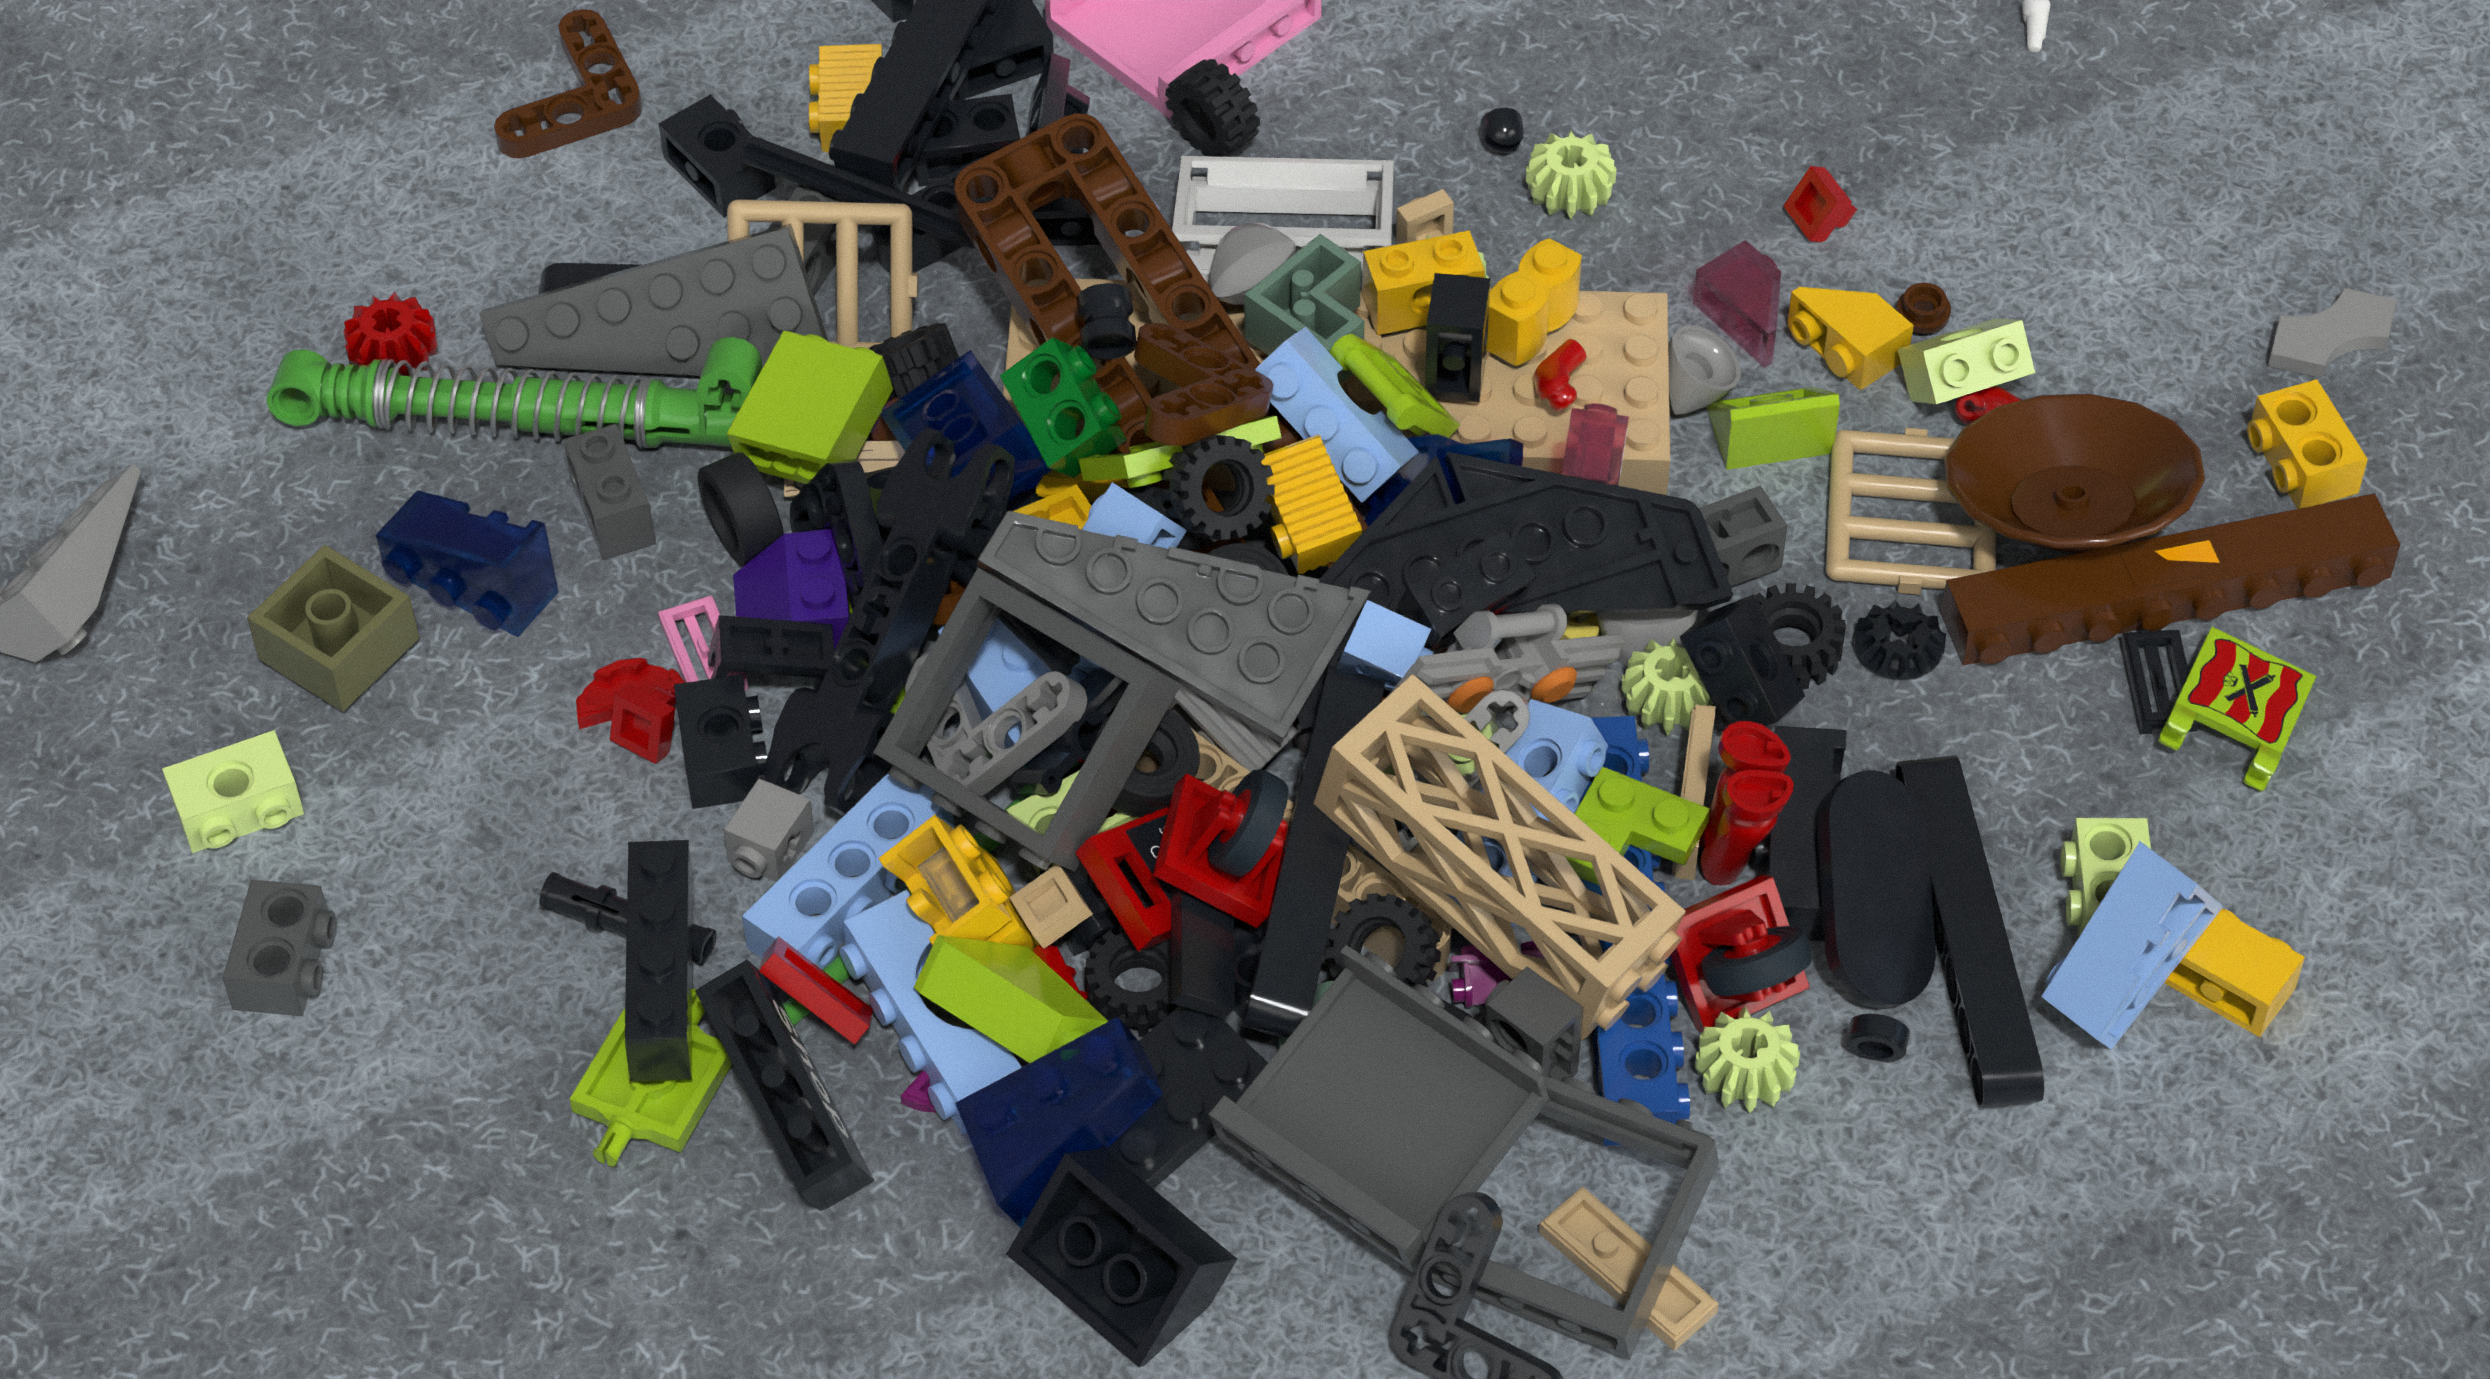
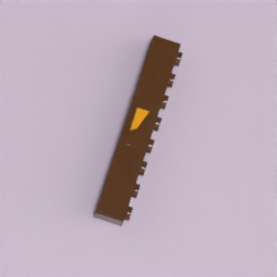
(2169, 579)

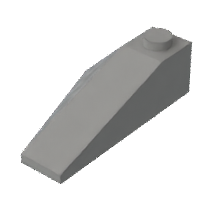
(66, 576)

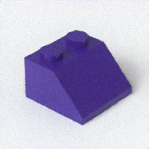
(795, 581)

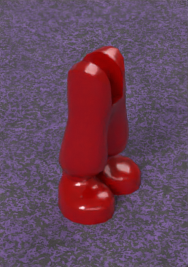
(1745, 799)

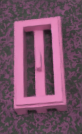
(687, 613)

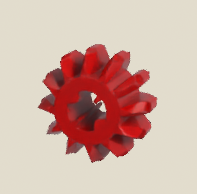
(391, 331)

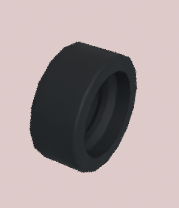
(739, 506)

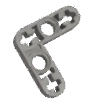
(969, 750)

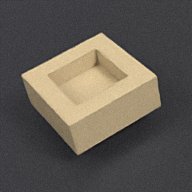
(1424, 217)
(1050, 905)

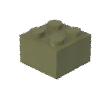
(333, 627)

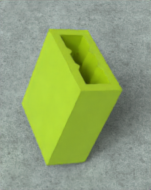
(810, 406)

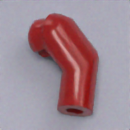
(1553, 374)

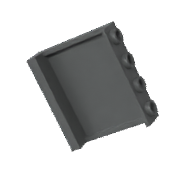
(1384, 1107)

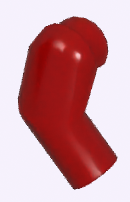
(1975, 405)

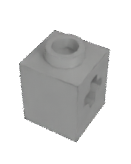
(766, 831)

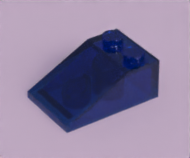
(970, 413)

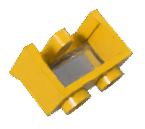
(947, 882)

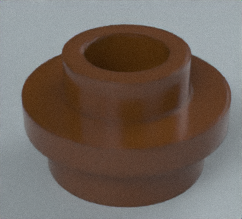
(1925, 307)

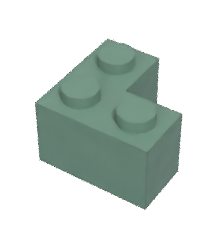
(1309, 290)

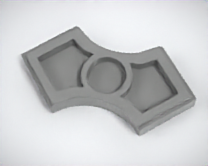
(2350, 324)

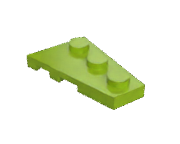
(1147, 459)

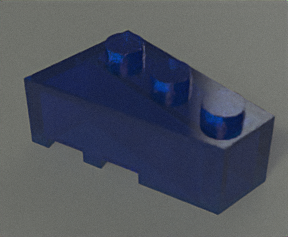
(471, 560)
(1054, 1107)

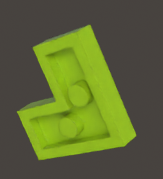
(1639, 815)

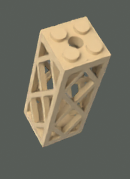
(1405, 738)

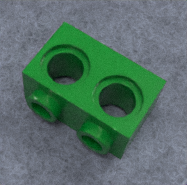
(1055, 414)

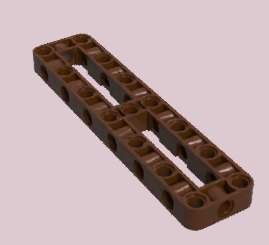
(1018, 251)

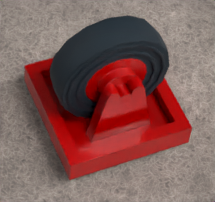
(1226, 843)
(1739, 953)

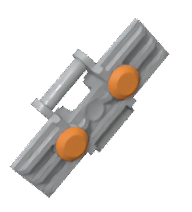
(1525, 660)

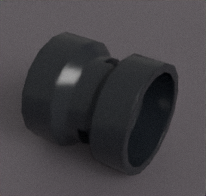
(1106, 319)

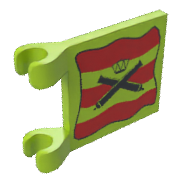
(2242, 696)

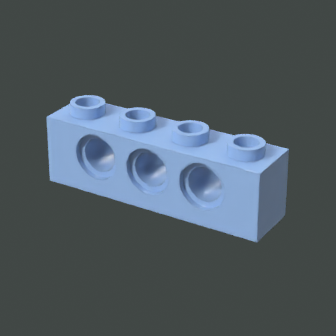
(1554, 742)
(822, 876)

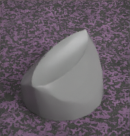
(1246, 258)
(1699, 369)
(1641, 626)

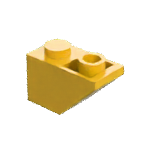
(1850, 331)

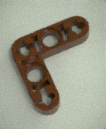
(589, 100)
(1214, 391)

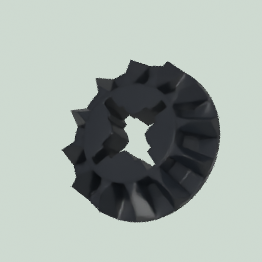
(1896, 658)

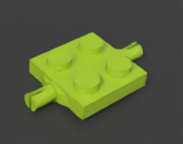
(648, 1109)

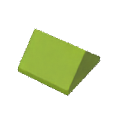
(1775, 426)

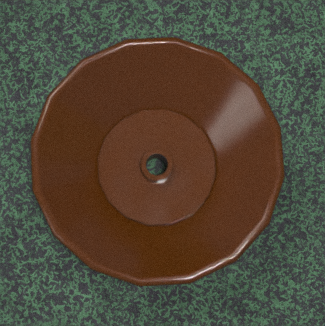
(2074, 471)

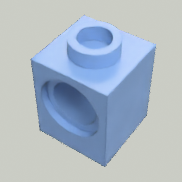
(1384, 645)

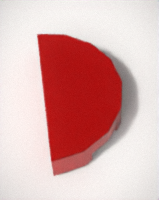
(597, 700)

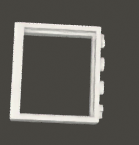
(1283, 187)

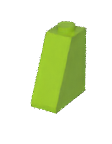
(1006, 995)

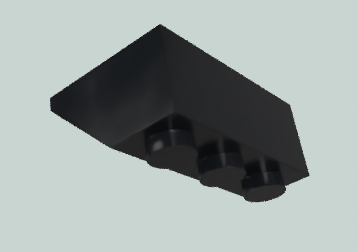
(1120, 1254)

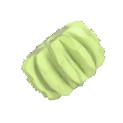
(1570, 174)
(1663, 686)
(1747, 1059)

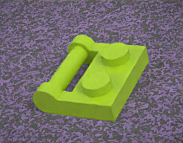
(1391, 383)

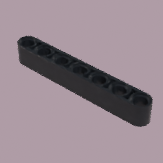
(1308, 869)
(1974, 941)

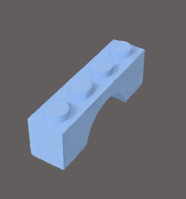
(889, 951)

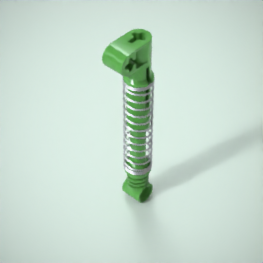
(644, 412)

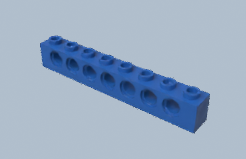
(1653, 1048)

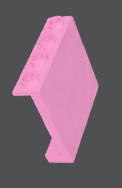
(1157, 40)

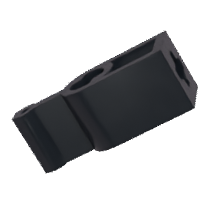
(1052, 763)

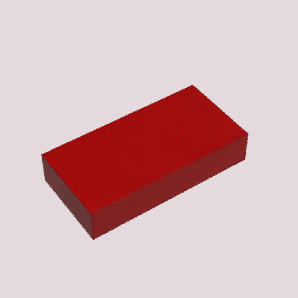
(816, 990)

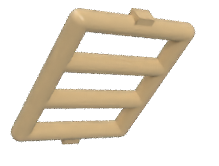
(847, 218)
(1843, 526)

